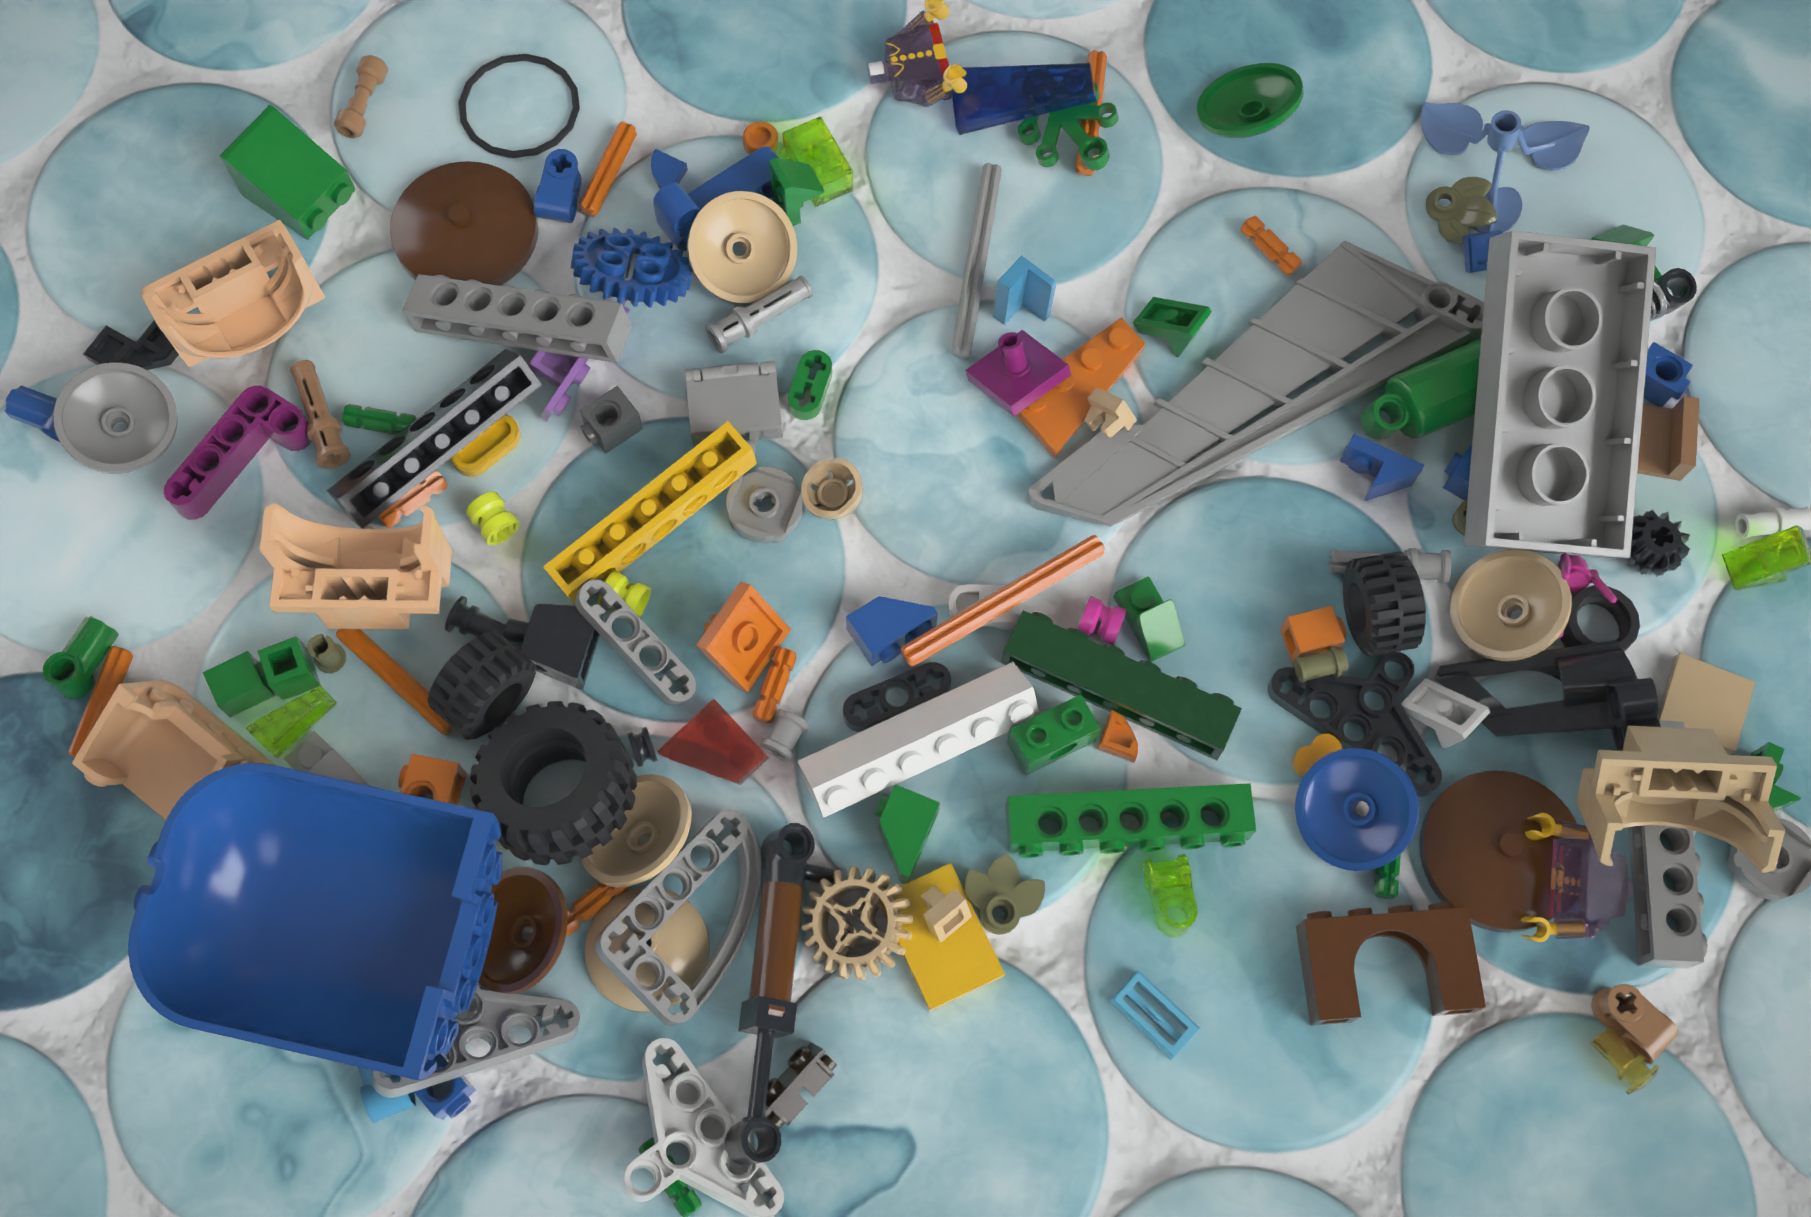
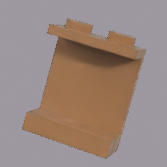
(1669, 439)

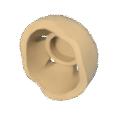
(832, 494)

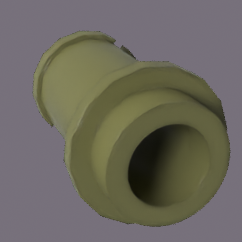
(327, 655)
(1321, 664)

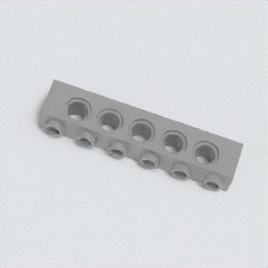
(518, 317)
(1654, 901)

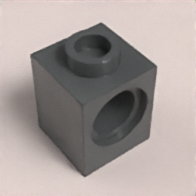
(610, 405)

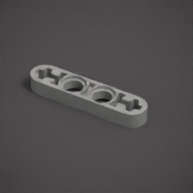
(630, 647)

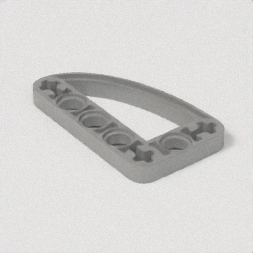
(664, 905)

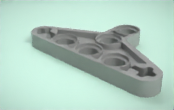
(493, 1019)

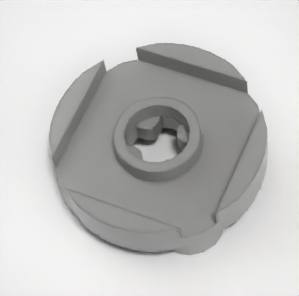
(770, 525)
(1784, 881)

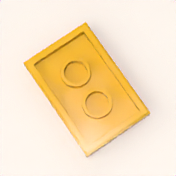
(958, 963)

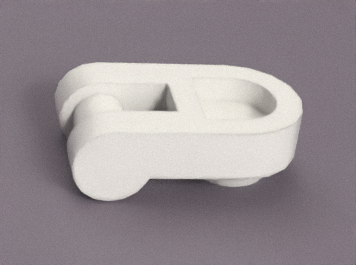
(969, 594)

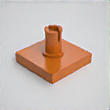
(743, 636)

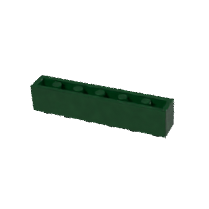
(1121, 684)

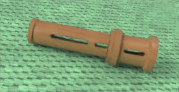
(322, 427)

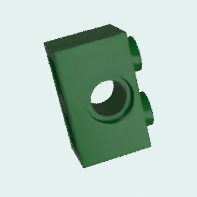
(1053, 734)

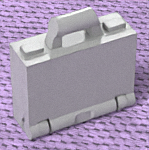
(736, 394)

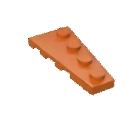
(1092, 366)

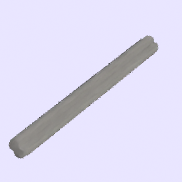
(976, 261)

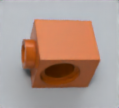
(1312, 632)

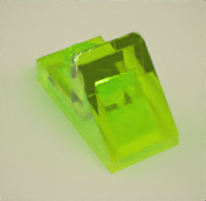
(1768, 559)

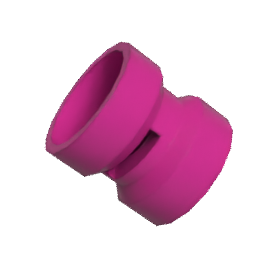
(1111, 620)

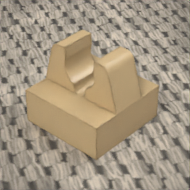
(1111, 411)
(945, 912)

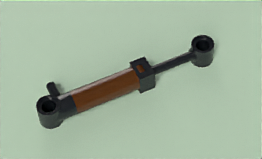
(769, 1005)

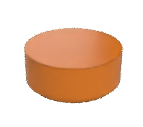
(760, 135)

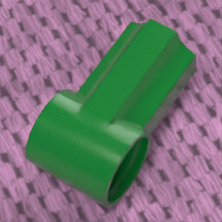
(79, 655)

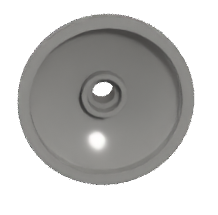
(112, 395)

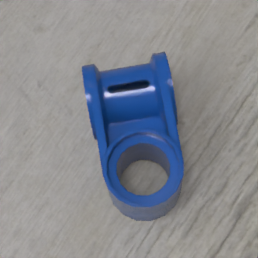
(558, 188)

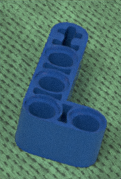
(677, 209)

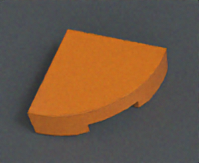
(1119, 738)

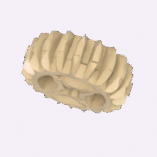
(845, 939)

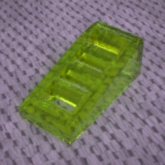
(289, 722)

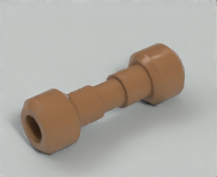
(350, 120)

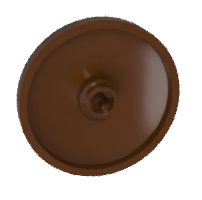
(465, 224)
(1479, 849)

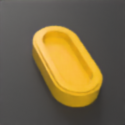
(488, 447)

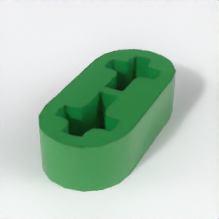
(817, 387)

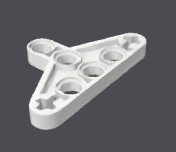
(682, 1124)

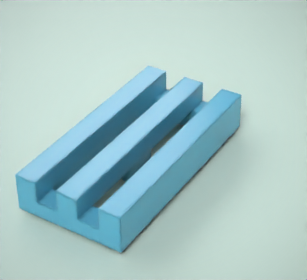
(1150, 1033)

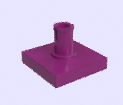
(1017, 372)

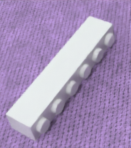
(918, 739)

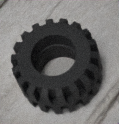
(1384, 603)
(481, 685)

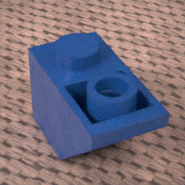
(887, 625)

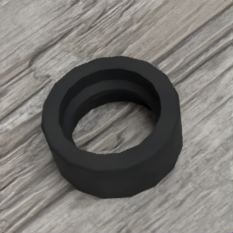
(1622, 610)

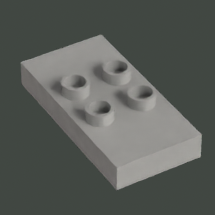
(1559, 395)

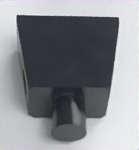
(557, 642)

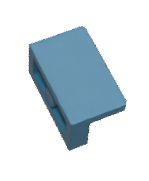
(1024, 286)

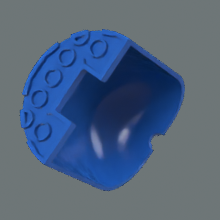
(317, 916)

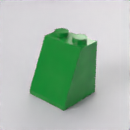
(287, 173)

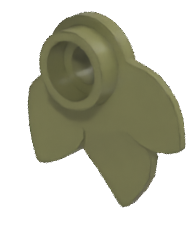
(1466, 209)
(1004, 890)

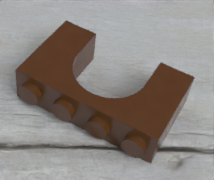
(1437, 935)

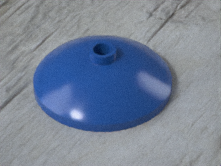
(1329, 815)

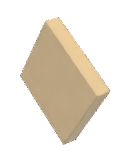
(1706, 699)

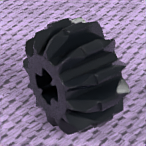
(1657, 543)

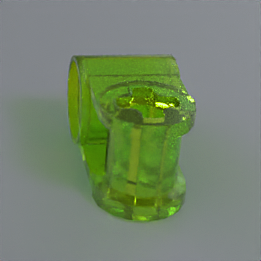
(1171, 886)

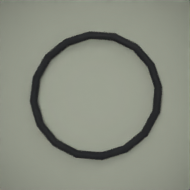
(516, 58)

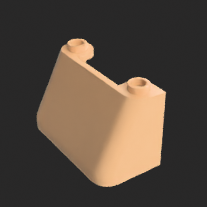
(159, 744)

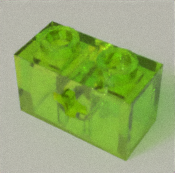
(815, 145)

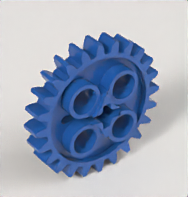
(606, 261)

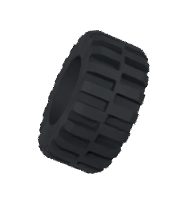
(528, 746)

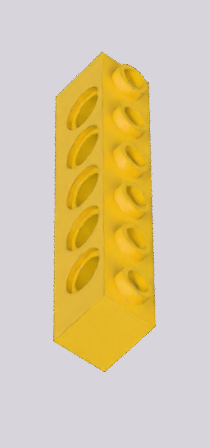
(653, 511)

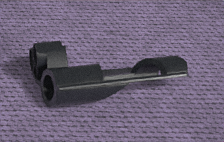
(1596, 688)

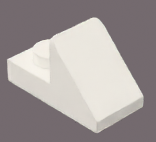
(1445, 711)

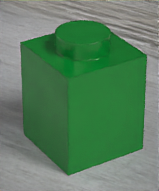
(289, 668)
(238, 684)

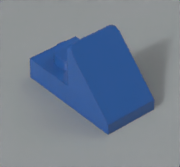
(1388, 467)

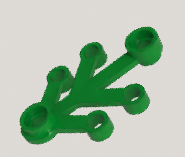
(1066, 118)

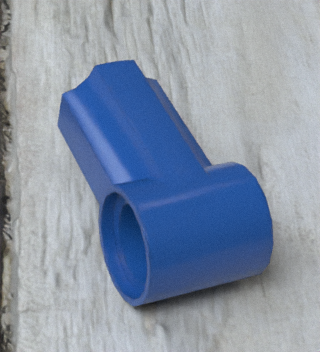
(32, 409)

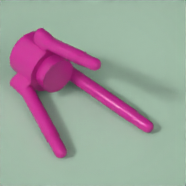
(1578, 576)

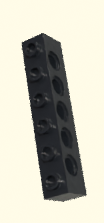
(434, 438)

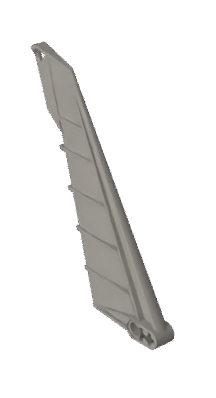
(1306, 332)

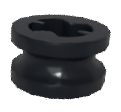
(642, 747)

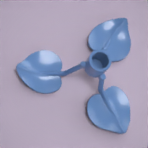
(1550, 143)

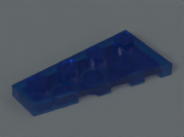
(1019, 92)

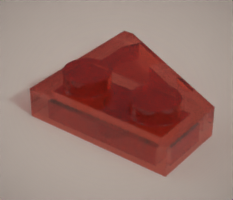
(715, 746)

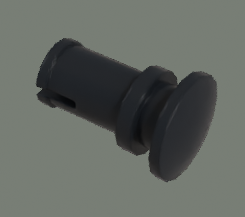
(471, 620)

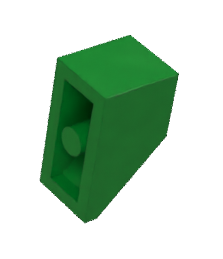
(905, 827)

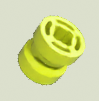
(495, 522)
(634, 595)

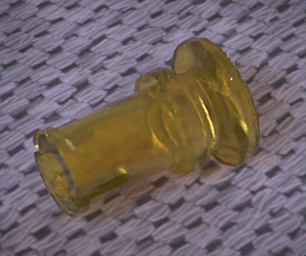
(1624, 1060)

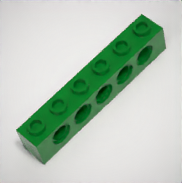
(1229, 802)

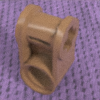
(1637, 1023)

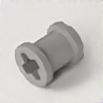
(784, 735)

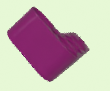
(236, 455)

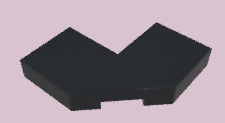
(149, 352)

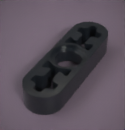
(866, 696)

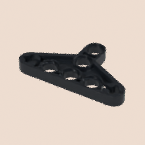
(1347, 704)

